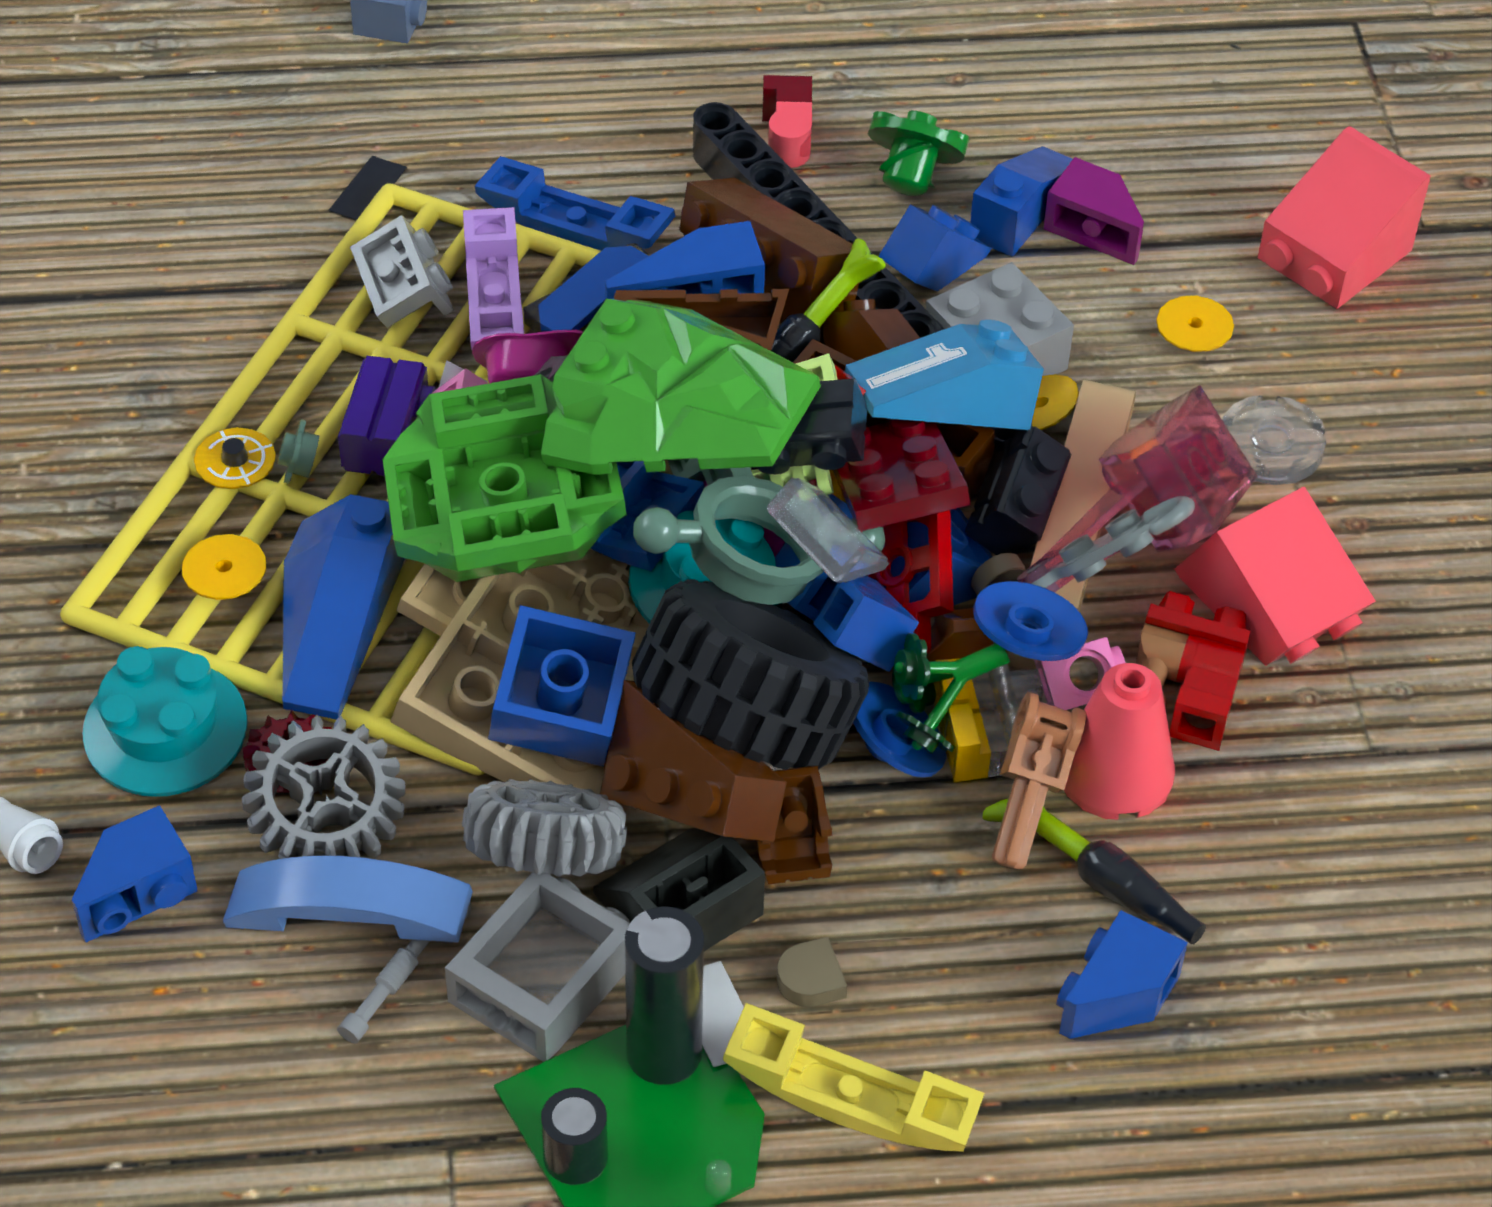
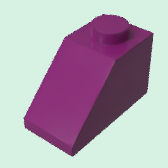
(1095, 211)

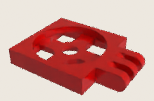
(932, 557)

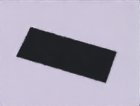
(365, 186)

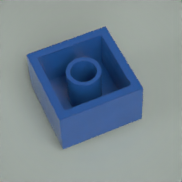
(561, 685)

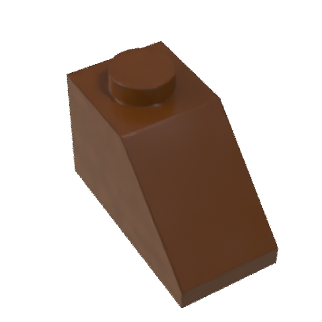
(866, 331)

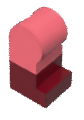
(789, 114)

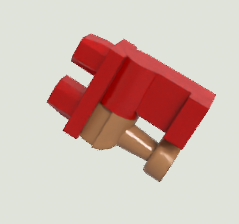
(1199, 655)

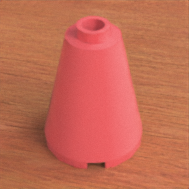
(1124, 748)

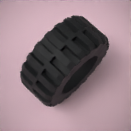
(749, 676)

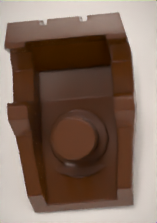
(801, 833)

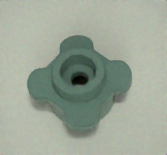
(298, 452)

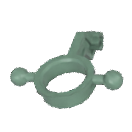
(737, 496)

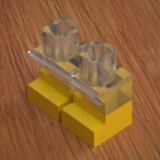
(983, 719)

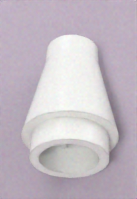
(28, 839)

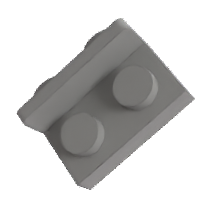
(401, 271)

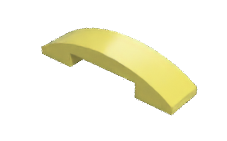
(849, 1090)

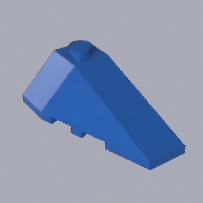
(333, 601)

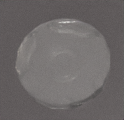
(1278, 438)

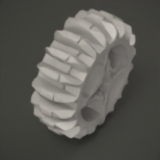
(287, 768)
(544, 827)

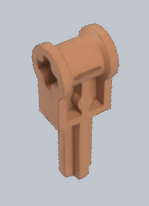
(1039, 762)

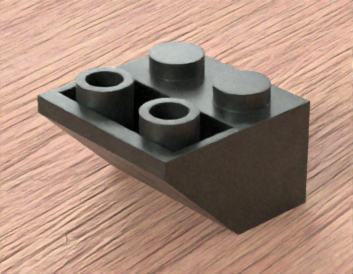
(694, 873)

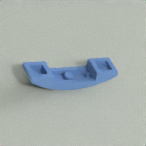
(349, 890)

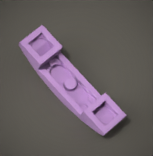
(492, 273)

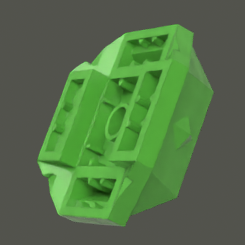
(475, 489)

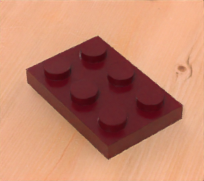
(902, 475)

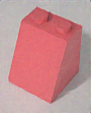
(1346, 219)
(1283, 574)

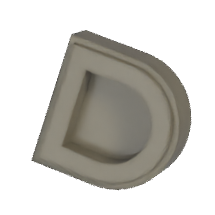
(811, 974)

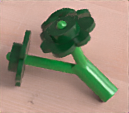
(914, 685)

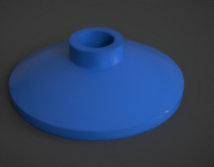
(1030, 621)
(885, 732)

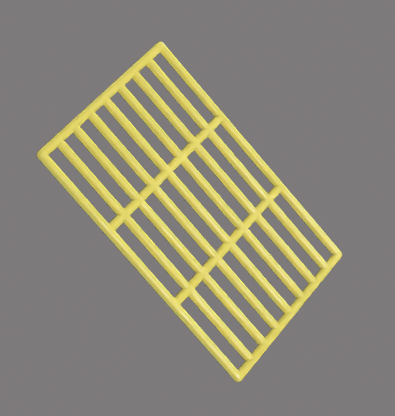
(284, 496)

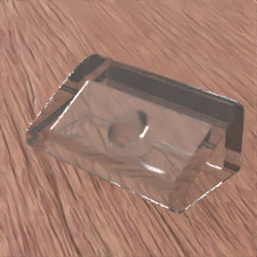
(825, 532)

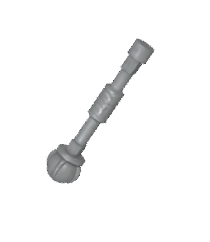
(387, 982)

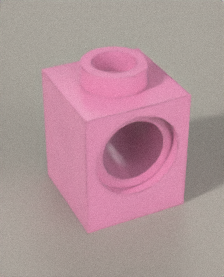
(1056, 679)

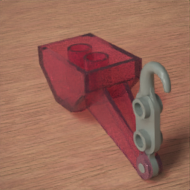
(1175, 475)

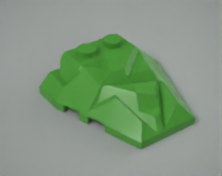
(671, 387)

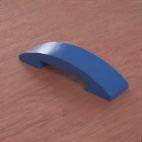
(569, 214)

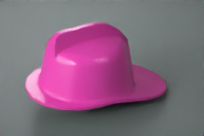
(521, 355)

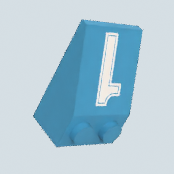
(954, 378)

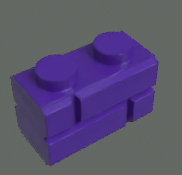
(380, 410)

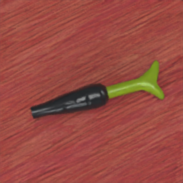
(801, 328)
(1113, 874)

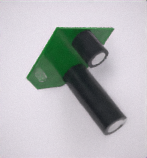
(642, 1106)

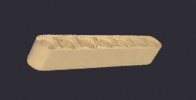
(1098, 420)

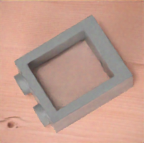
(539, 964)

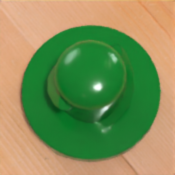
(914, 149)

